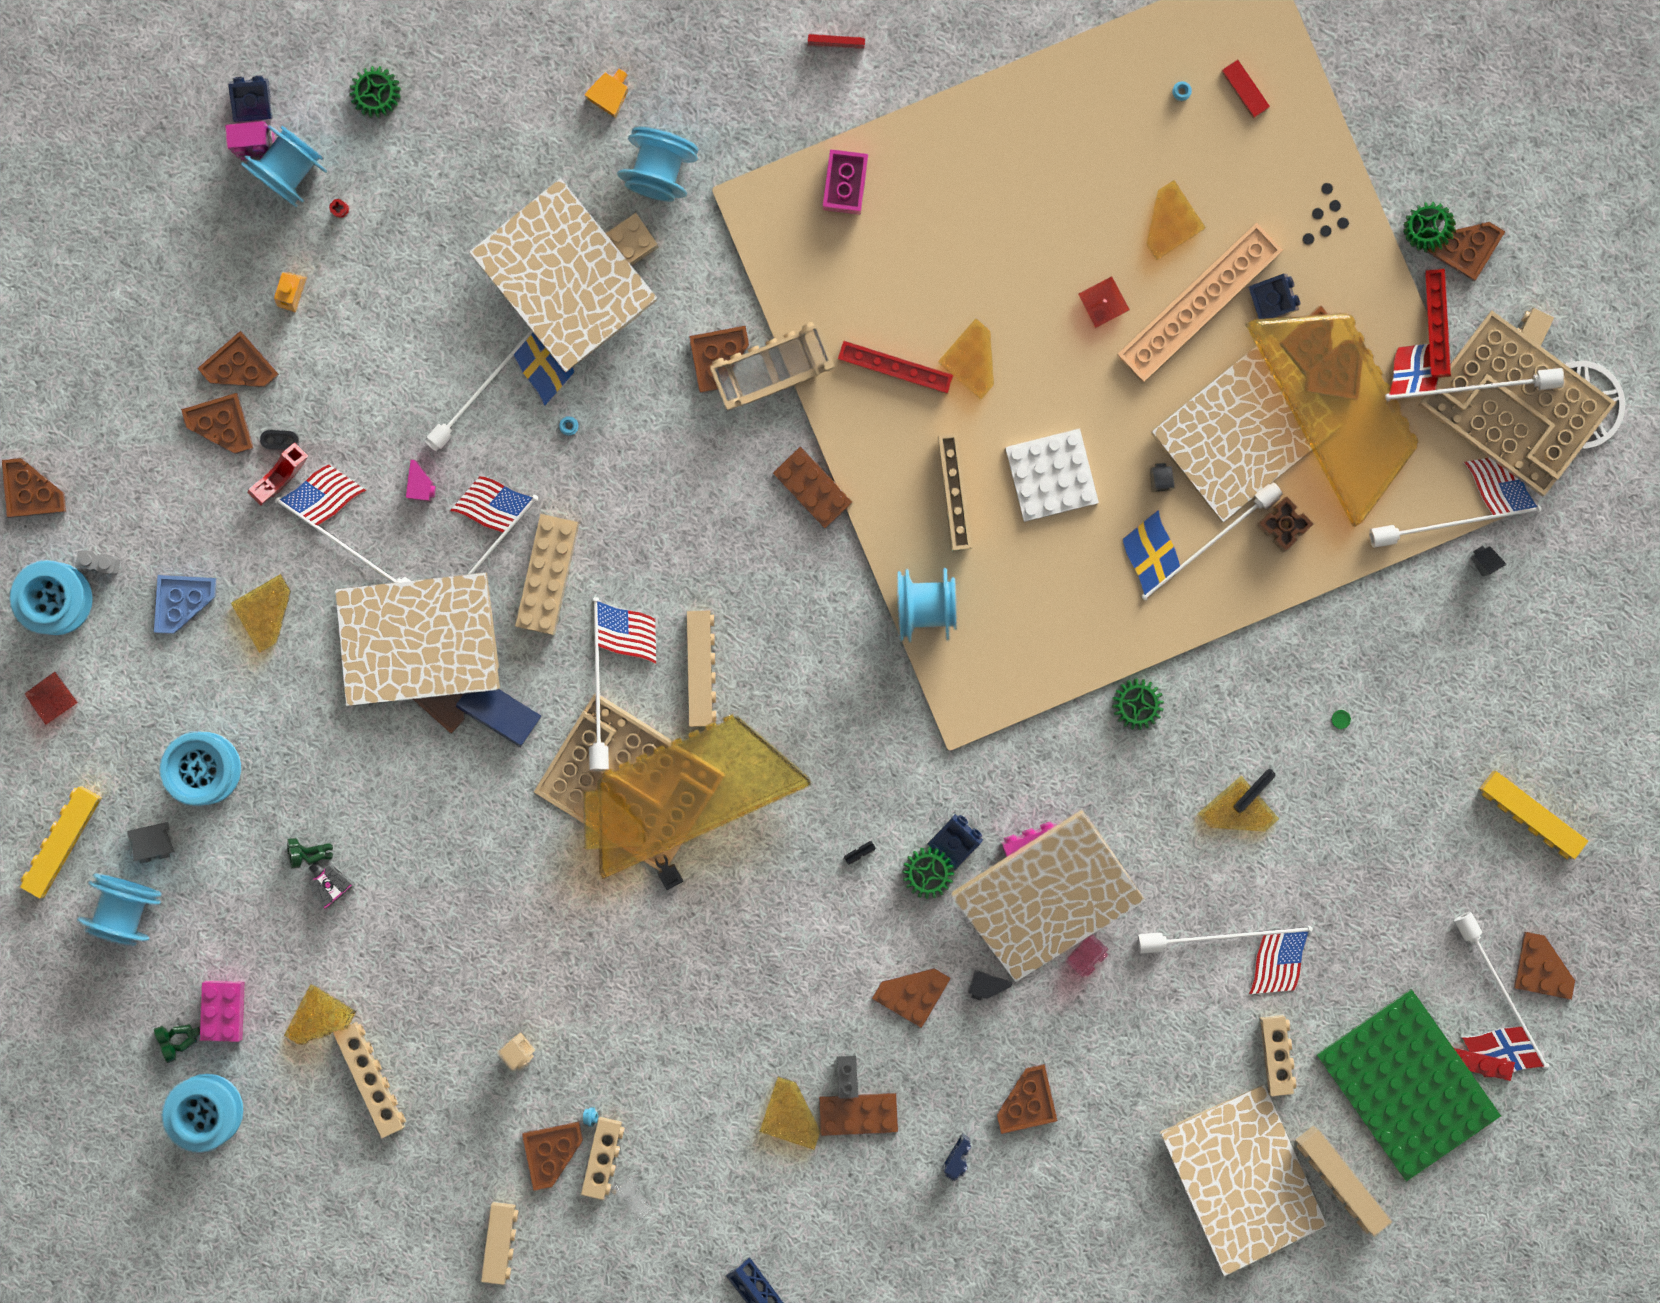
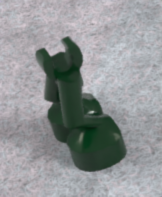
(297, 852)
(164, 1040)

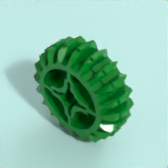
(368, 94)
(1437, 215)
(1121, 700)
(912, 866)

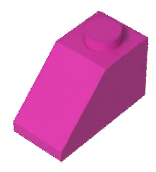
(419, 484)

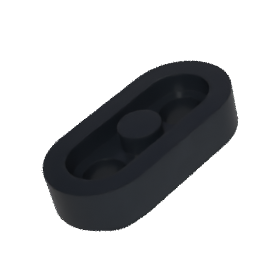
(280, 439)

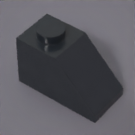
(1161, 478)
(1487, 560)
(986, 985)

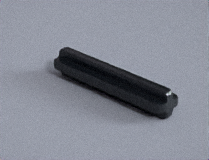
(1254, 790)

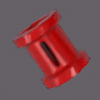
(343, 212)

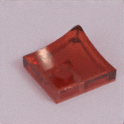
(1103, 302)
(51, 698)

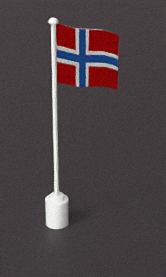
(1414, 378)
(1504, 1043)

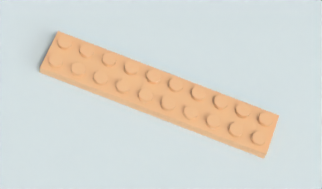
(1200, 302)

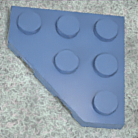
(180, 600)

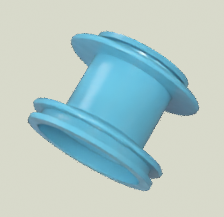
(658, 163)
(285, 164)
(27, 605)
(925, 605)
(223, 758)
(119, 909)
(185, 1131)

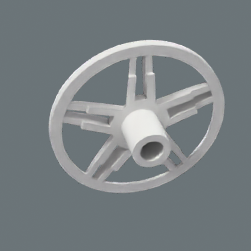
(1621, 398)

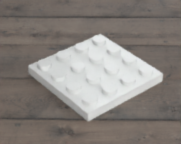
(1051, 475)

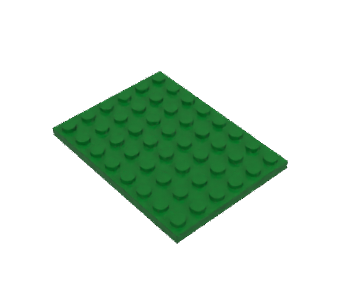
(1408, 1085)

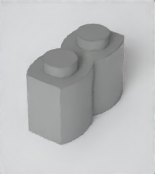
(100, 562)

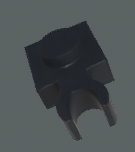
(669, 874)

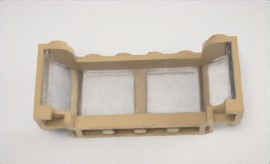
(772, 367)

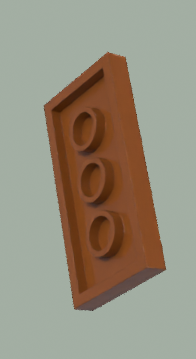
(812, 487)
(858, 1115)

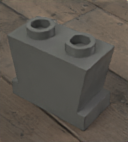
(151, 842)
(847, 1076)

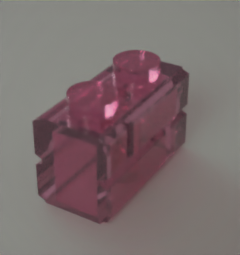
(1087, 955)

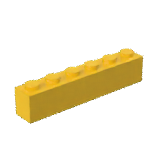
(1534, 815)
(60, 842)

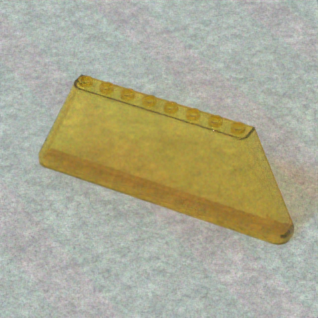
(1338, 404)
(696, 787)

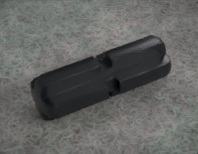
(862, 851)

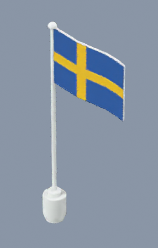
(536, 365)
(1155, 554)

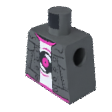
(328, 884)

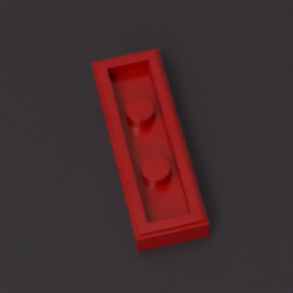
(836, 41)
(1245, 88)

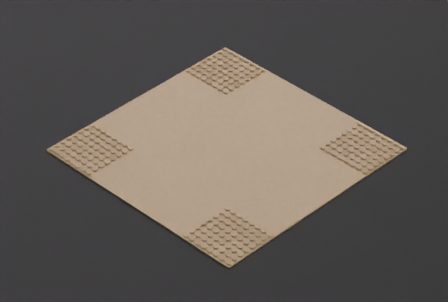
(1003, 213)

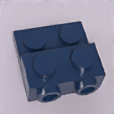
(250, 99)
(1274, 297)
(956, 840)
(955, 1162)

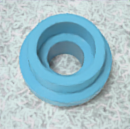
(1184, 85)
(564, 421)
(590, 1117)

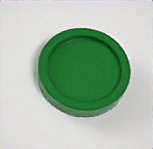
(1341, 719)

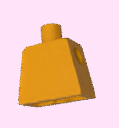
(609, 92)
(289, 291)

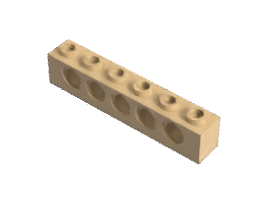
(375, 1107)

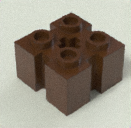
(1285, 512)

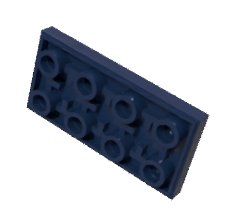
(500, 714)

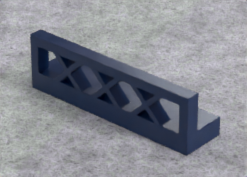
(747, 1284)

